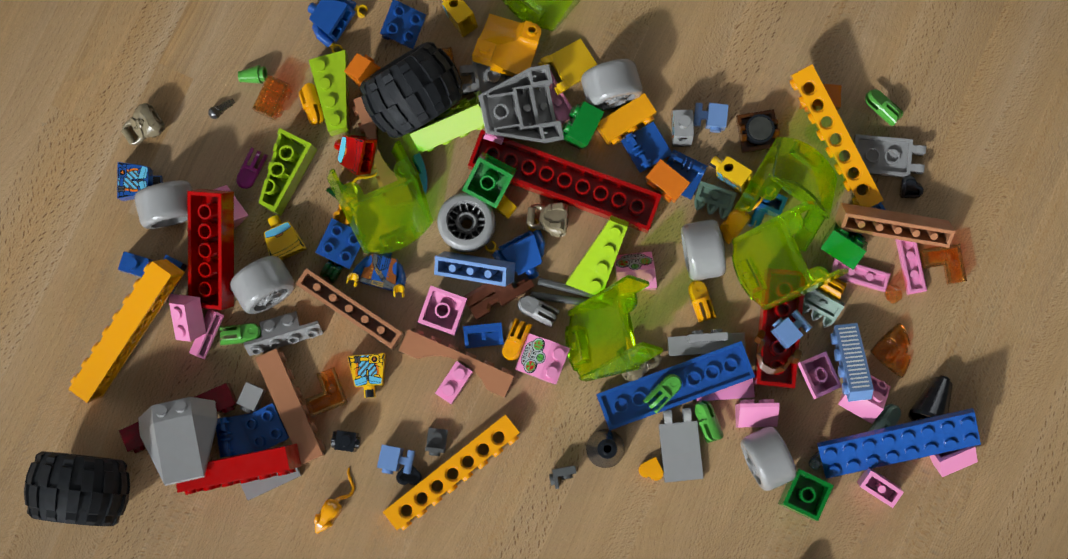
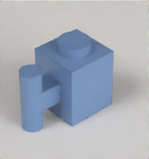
(715, 116)
(788, 331)
(391, 458)

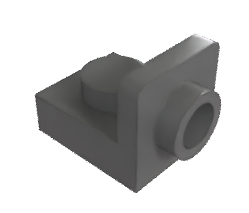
(436, 441)
(565, 473)

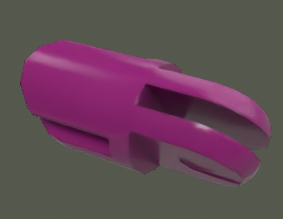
(248, 174)

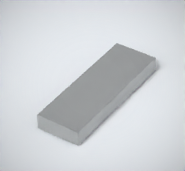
(259, 487)

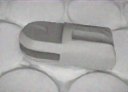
(537, 310)

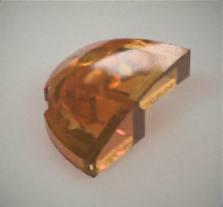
(892, 350)

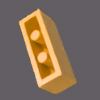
(626, 119)

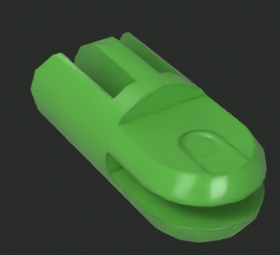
(883, 106)
(239, 333)
(663, 391)
(708, 421)

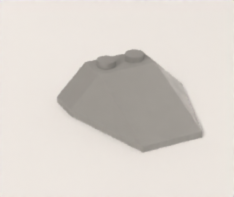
(522, 107)
(179, 437)

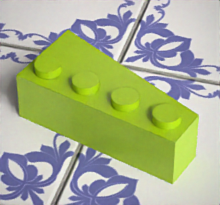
(332, 89)
(449, 125)
(285, 171)
(597, 263)

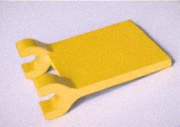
(569, 64)

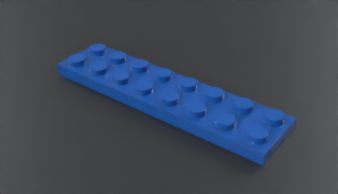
(698, 377)
(899, 443)

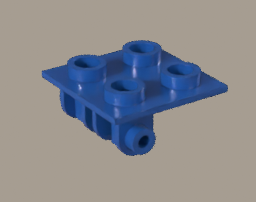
(402, 24)
(646, 147)
(689, 169)
(339, 244)
(264, 428)
(232, 436)

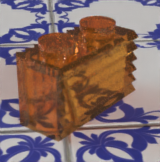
(272, 98)

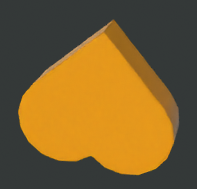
(651, 469)

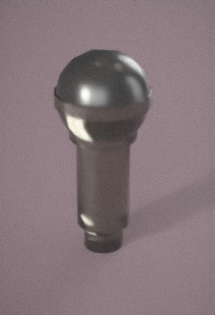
(216, 111)

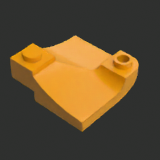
(507, 45)

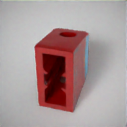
(356, 153)

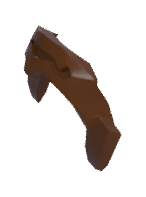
(794, 358)

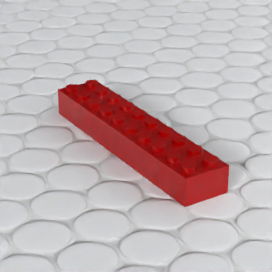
(572, 183)

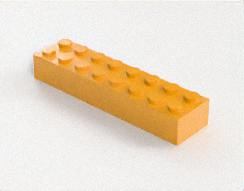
(125, 330)

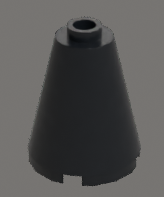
(934, 400)
(596, 452)

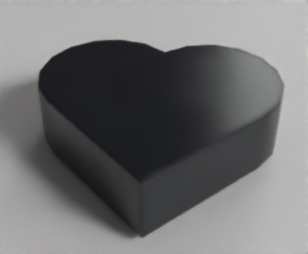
(910, 188)
(413, 478)

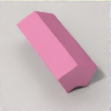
(198, 342)

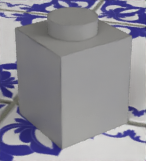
(251, 397)

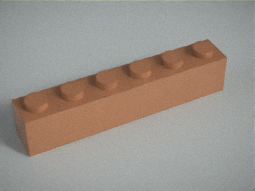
(894, 225)
(349, 309)
(290, 406)

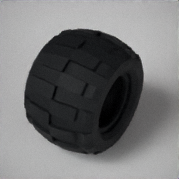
(411, 90)
(76, 489)

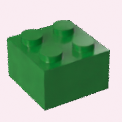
(581, 125)
(489, 179)
(844, 246)
(806, 495)

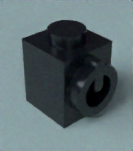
(345, 441)

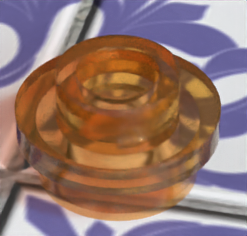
(893, 294)

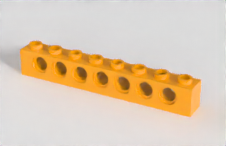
(808, 74)
(394, 512)

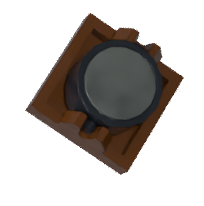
(757, 130)

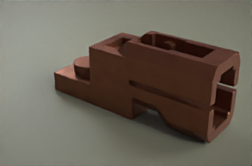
(502, 295)

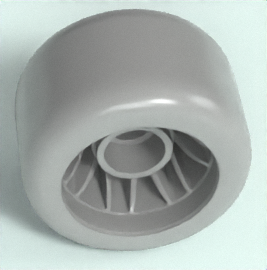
(612, 84)
(163, 204)
(461, 208)
(703, 250)
(262, 284)
(768, 458)

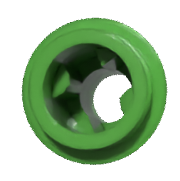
(253, 75)

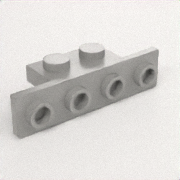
(282, 332)
(701, 343)

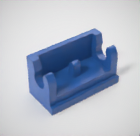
(483, 335)

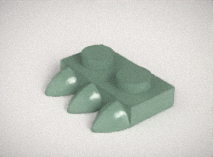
(715, 198)
(822, 304)

